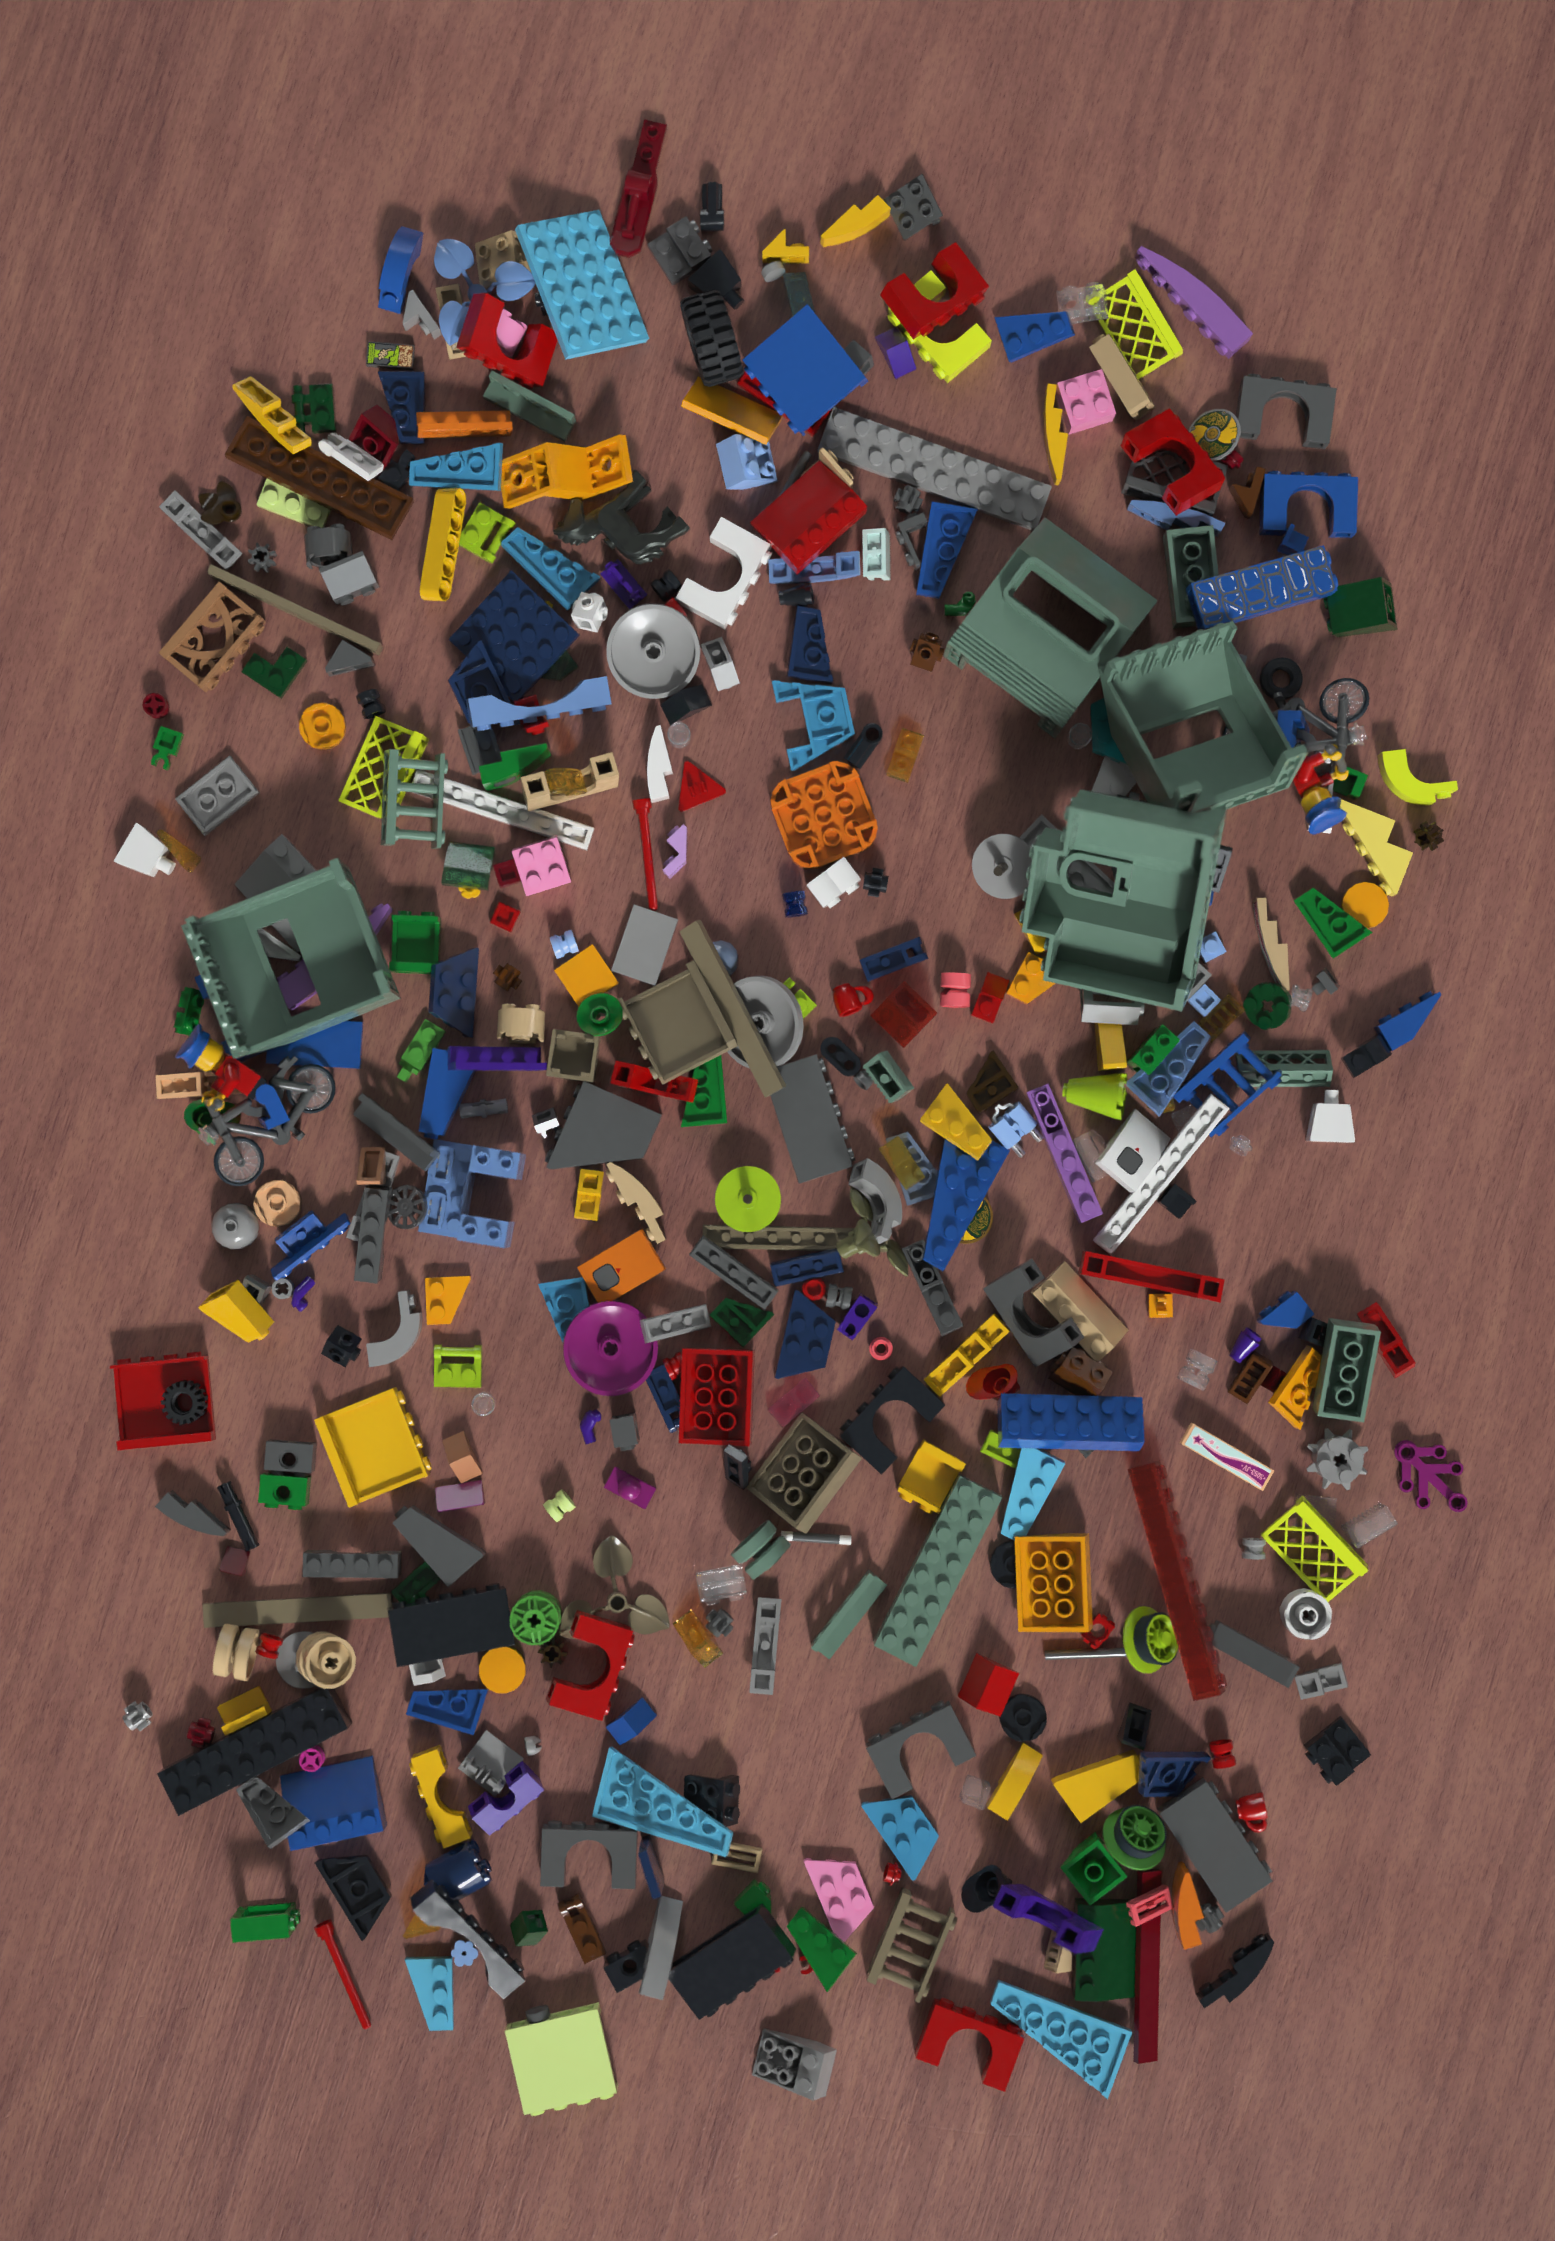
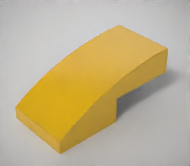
(589, 1194)

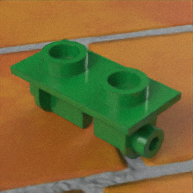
(192, 1002)

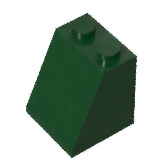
(1361, 608)

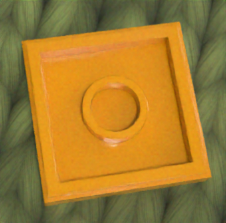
(586, 975)

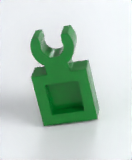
(168, 743)

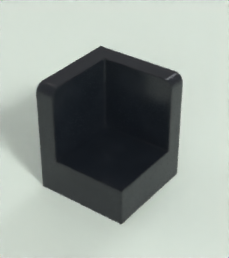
(1176, 1201)

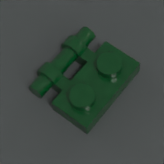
(321, 405)

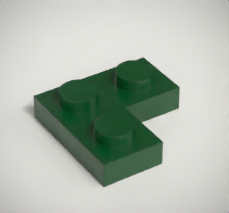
(275, 677)
(416, 1584)

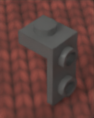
(912, 523)

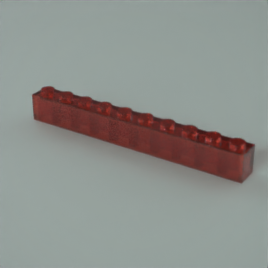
(1177, 1581)

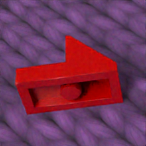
(990, 997)

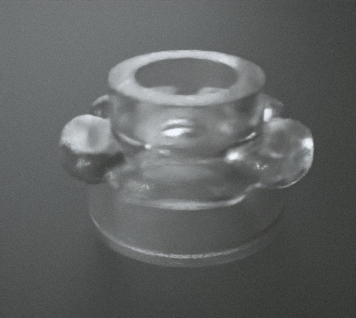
(1240, 1145)

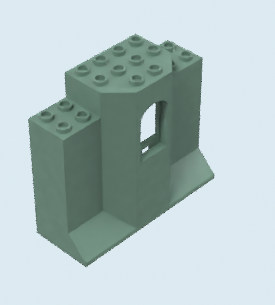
(1142, 937)

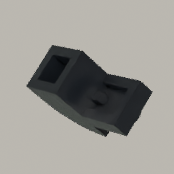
(1366, 1055)

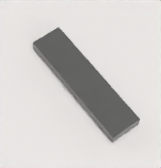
(733, 1272)

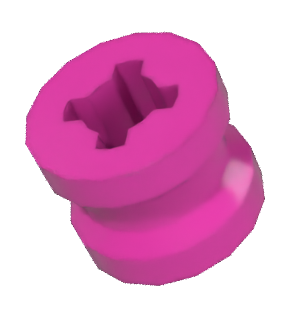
(308, 1761)

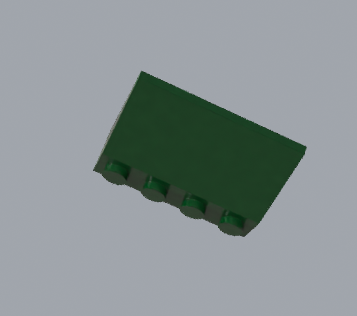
(1110, 1968)

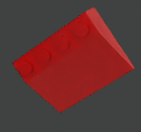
(809, 516)
(716, 1396)

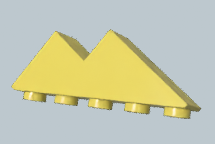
(1371, 838)

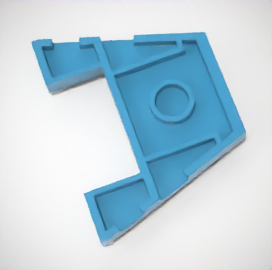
(825, 716)

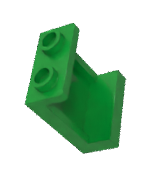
(415, 942)
(1153, 1050)

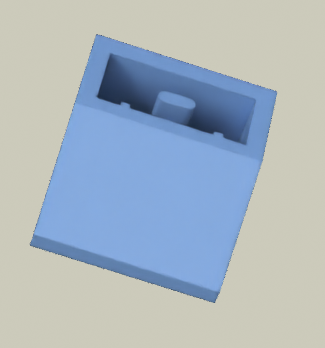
(745, 462)

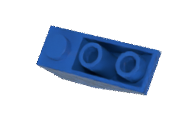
(1406, 1024)

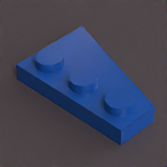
(1032, 332)
(449, 1708)

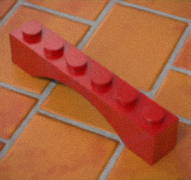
(1151, 1276)

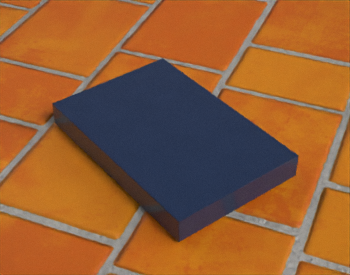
(651, 1867)

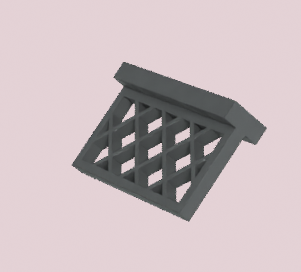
(1152, 491)

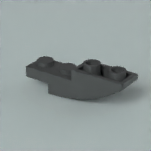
(932, 1289)

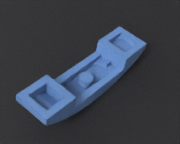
(821, 569)

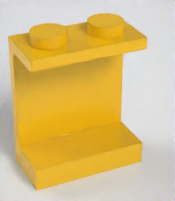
(929, 1477)

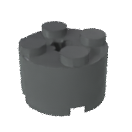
(327, 545)

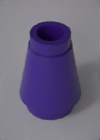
(1245, 1344)

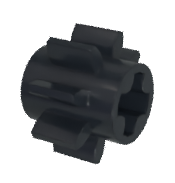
(875, 882)

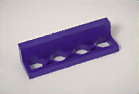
(495, 1058)

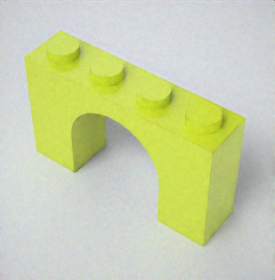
(951, 357)

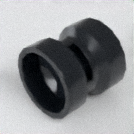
(666, 585)
(370, 703)

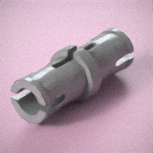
(483, 1108)

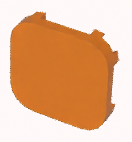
(823, 815)

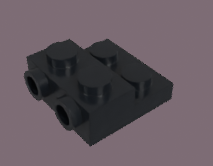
(1336, 1751)

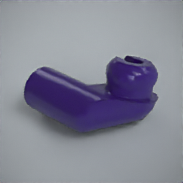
(299, 1293)
(587, 1424)

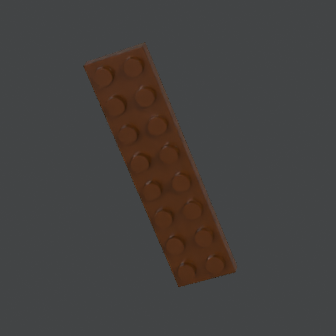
(320, 480)

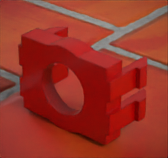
(1095, 1642)

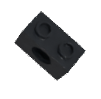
(618, 1973)

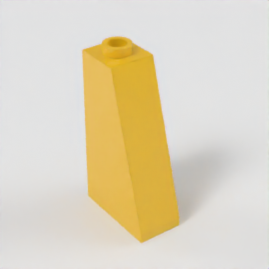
(1097, 1784)

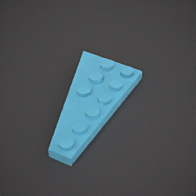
(646, 1804)
(1076, 2038)

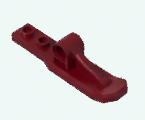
(638, 192)

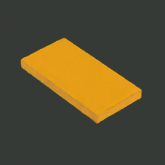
(732, 411)

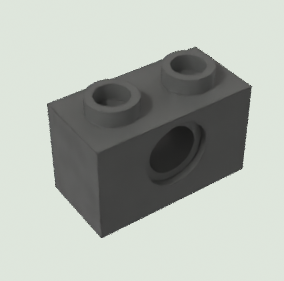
(625, 1431)
(275, 1457)

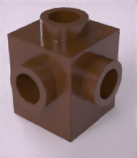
(923, 658)

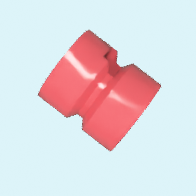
(955, 990)

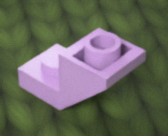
(678, 842)

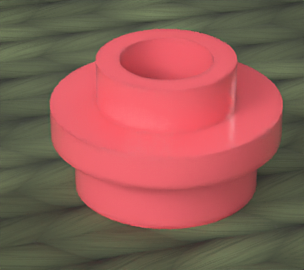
(888, 1348)

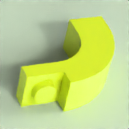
(1404, 785)

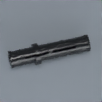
(238, 1516)

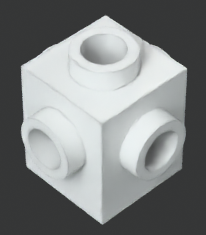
(589, 611)

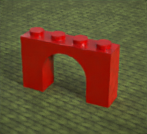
(921, 314)
(480, 342)
(1168, 433)
(593, 1698)
(946, 2019)

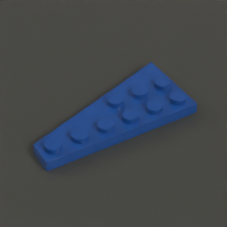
(957, 1196)

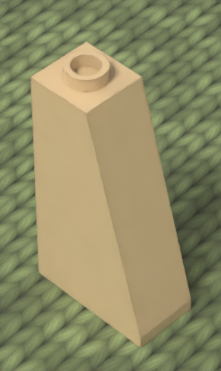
(1121, 376)

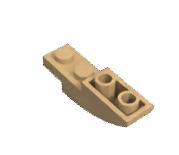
(632, 1192)

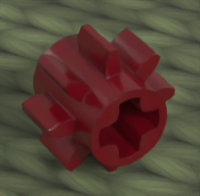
(201, 1733)

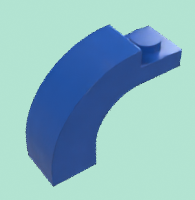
(397, 267)

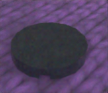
(1003, 1564)
(1023, 1717)

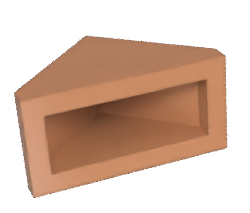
(372, 1166)
(461, 1457)

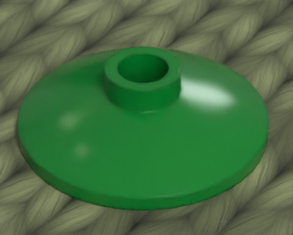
(593, 1008)

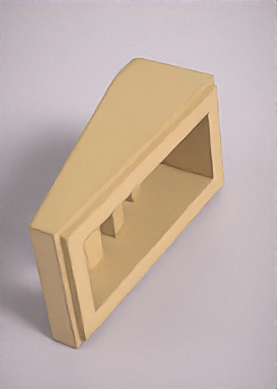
(1057, 1957)

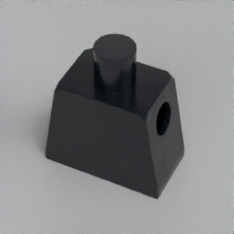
(718, 275)

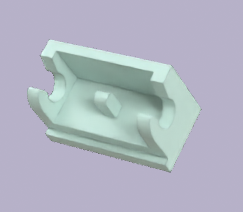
(876, 553)

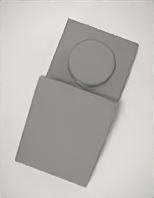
(415, 313)

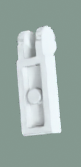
(351, 456)

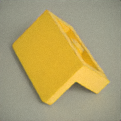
(243, 1710)

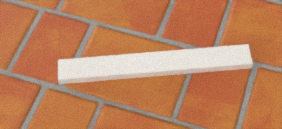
(509, 811)
(1162, 1174)

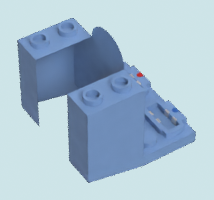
(451, 1188)

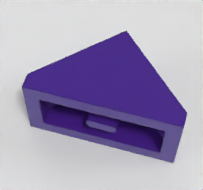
(896, 352)

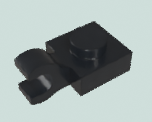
(395, 473)

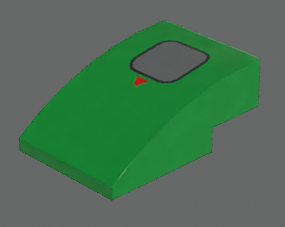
(514, 765)

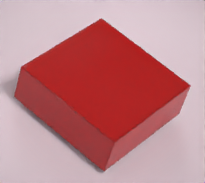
(505, 917)

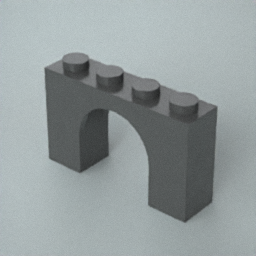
(1315, 400)
(1037, 1341)
(886, 1748)
(560, 1837)

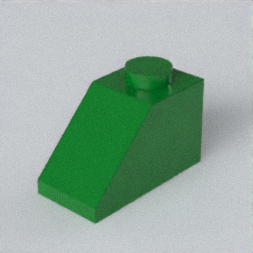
(753, 1896)

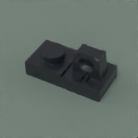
(736, 1466)

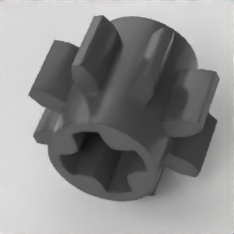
(908, 500)
(256, 557)
(719, 1622)
(1211, 1919)

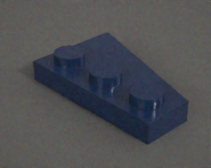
(405, 397)
(808, 648)

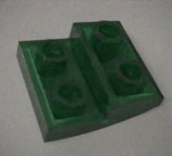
(468, 866)

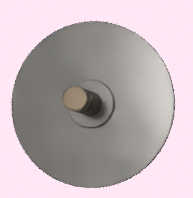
(1002, 865)

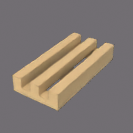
(741, 1847)

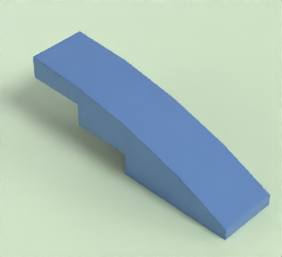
(1163, 517)

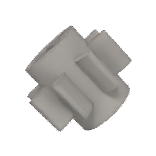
(137, 1716)

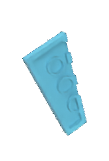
(1031, 1485)

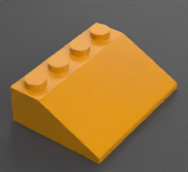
(1053, 1583)

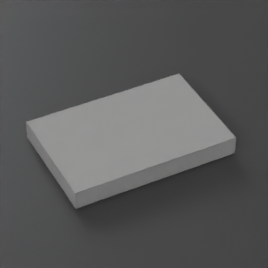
(217, 795)
(644, 945)

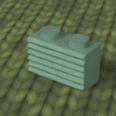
(888, 1076)

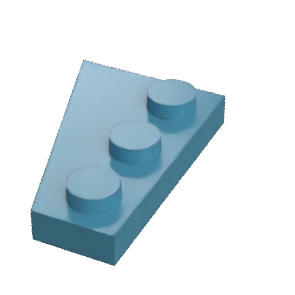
(434, 1989)

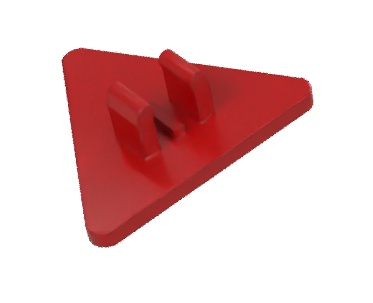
(697, 788)

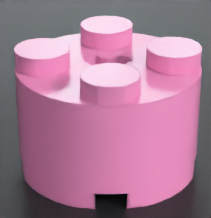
(509, 333)

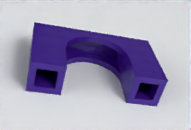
(1072, 1930)

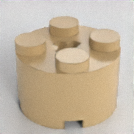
(521, 1024)

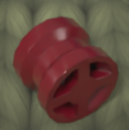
(152, 703)

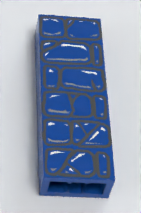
(1262, 588)

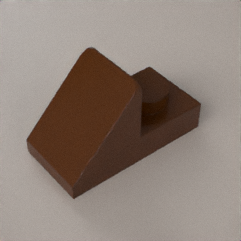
(1247, 497)

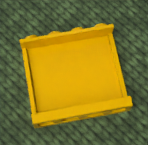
(373, 1446)

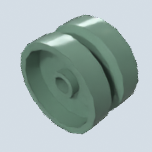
(758, 1547)

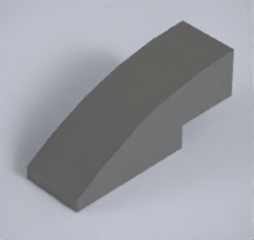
(191, 1515)

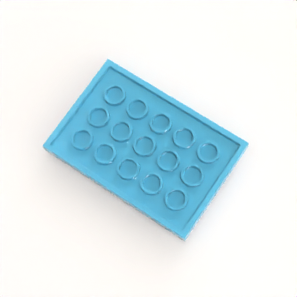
(581, 284)

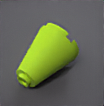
(1098, 1093)

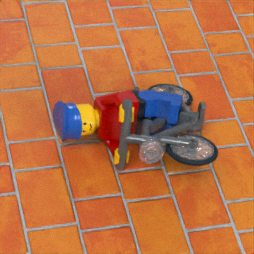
(1341, 704)
(238, 1158)

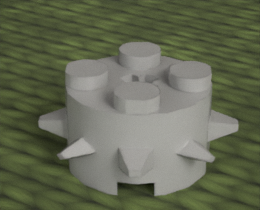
(1334, 1445)

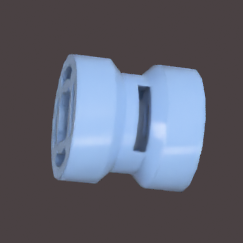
(564, 944)

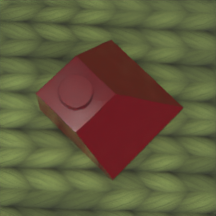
(376, 434)

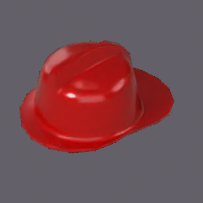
(993, 1381)

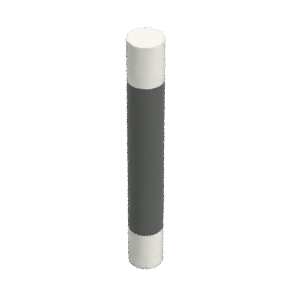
(817, 1537)

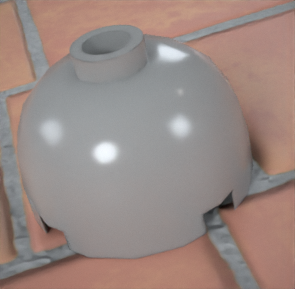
(235, 1226)

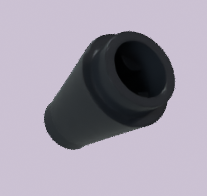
(797, 596)

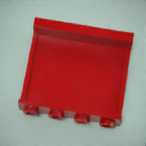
(139, 1399)

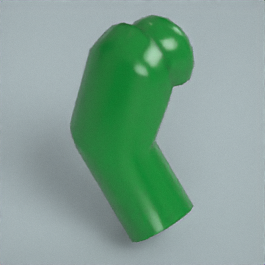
(962, 607)

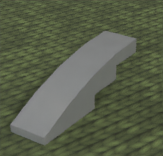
(661, 1947)

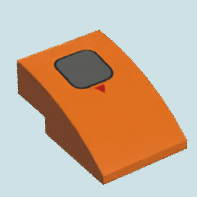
(621, 1267)
(1185, 1908)

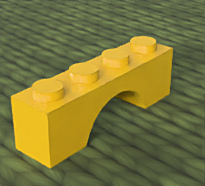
(450, 1824)

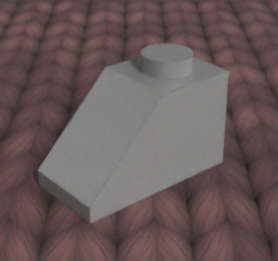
(720, 664)

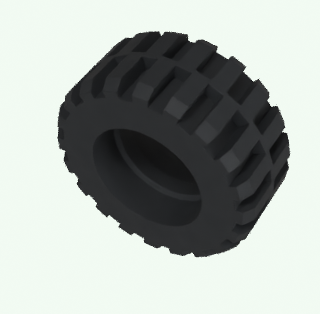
(711, 337)

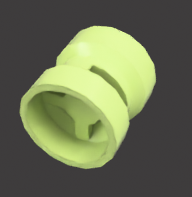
(559, 1505)

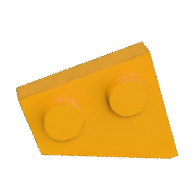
(1029, 980)
(444, 1297)

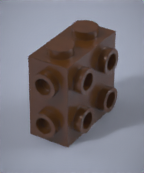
(1079, 1373)

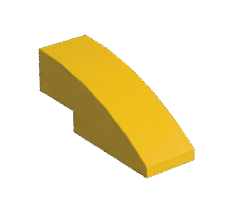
(856, 222)
(1014, 1781)

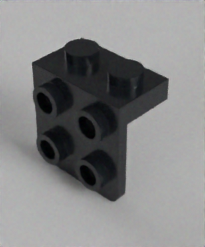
(715, 1796)

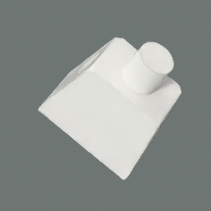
(144, 853)
(1331, 1120)

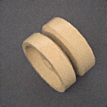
(236, 1652)
(325, 1659)

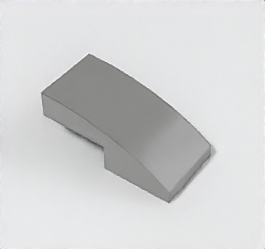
(1321, 1680)

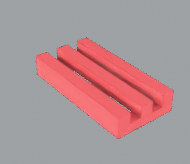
(1148, 1901)

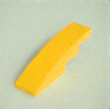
(268, 411)
(1054, 440)
(967, 1354)

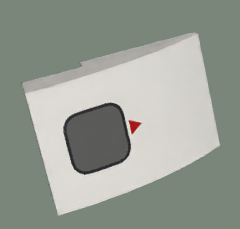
(1133, 1151)

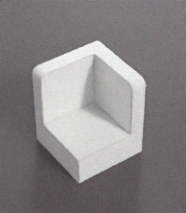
(427, 1672)

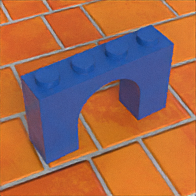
(1338, 492)

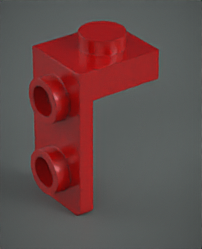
(532, 727)

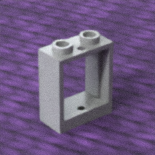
(1109, 1012)

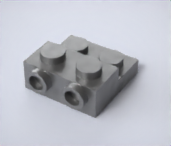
(680, 250)

